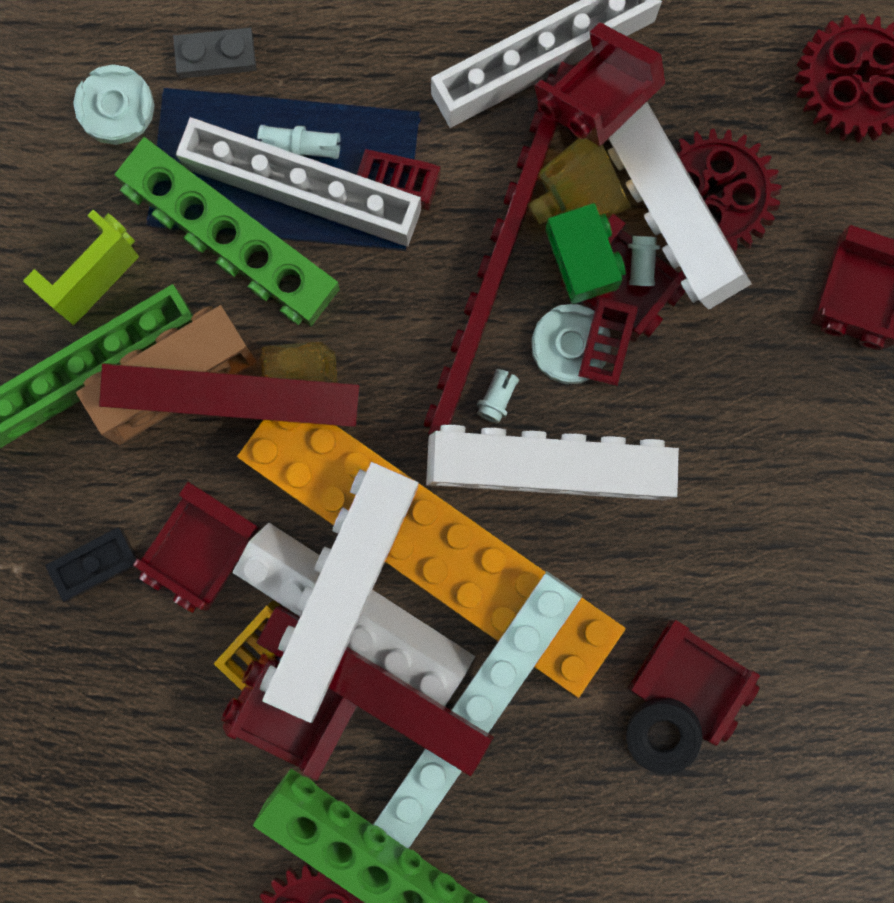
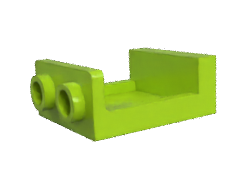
(91, 273)

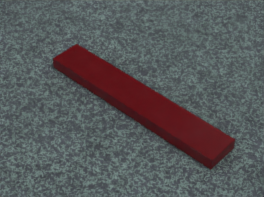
(228, 395)
(394, 702)

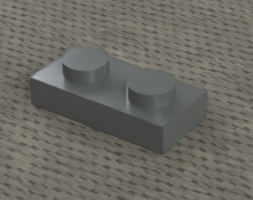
(214, 53)

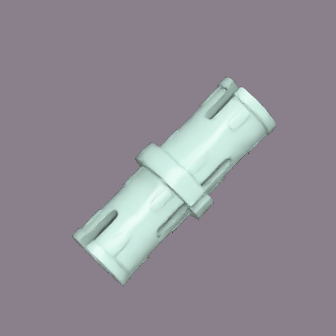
(301, 141)

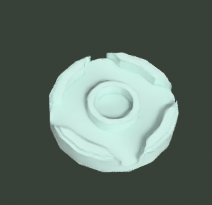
(114, 104)
(561, 342)

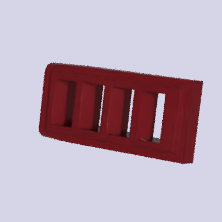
(430, 173)
(617, 307)

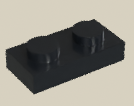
(92, 564)

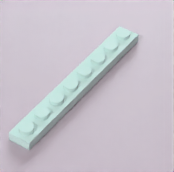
(482, 703)

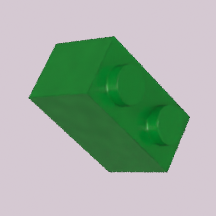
(585, 253)

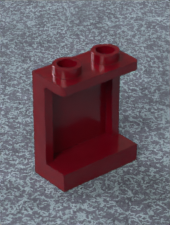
(603, 86)
(859, 289)
(647, 298)
(196, 549)
(698, 676)
(280, 732)

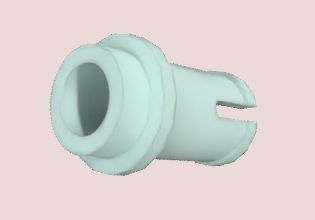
(643, 260)
(497, 396)

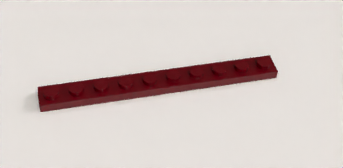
(493, 267)

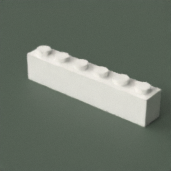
(532, 55)
(299, 181)
(676, 210)
(552, 465)
(340, 593)
(384, 630)

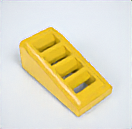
(228, 665)

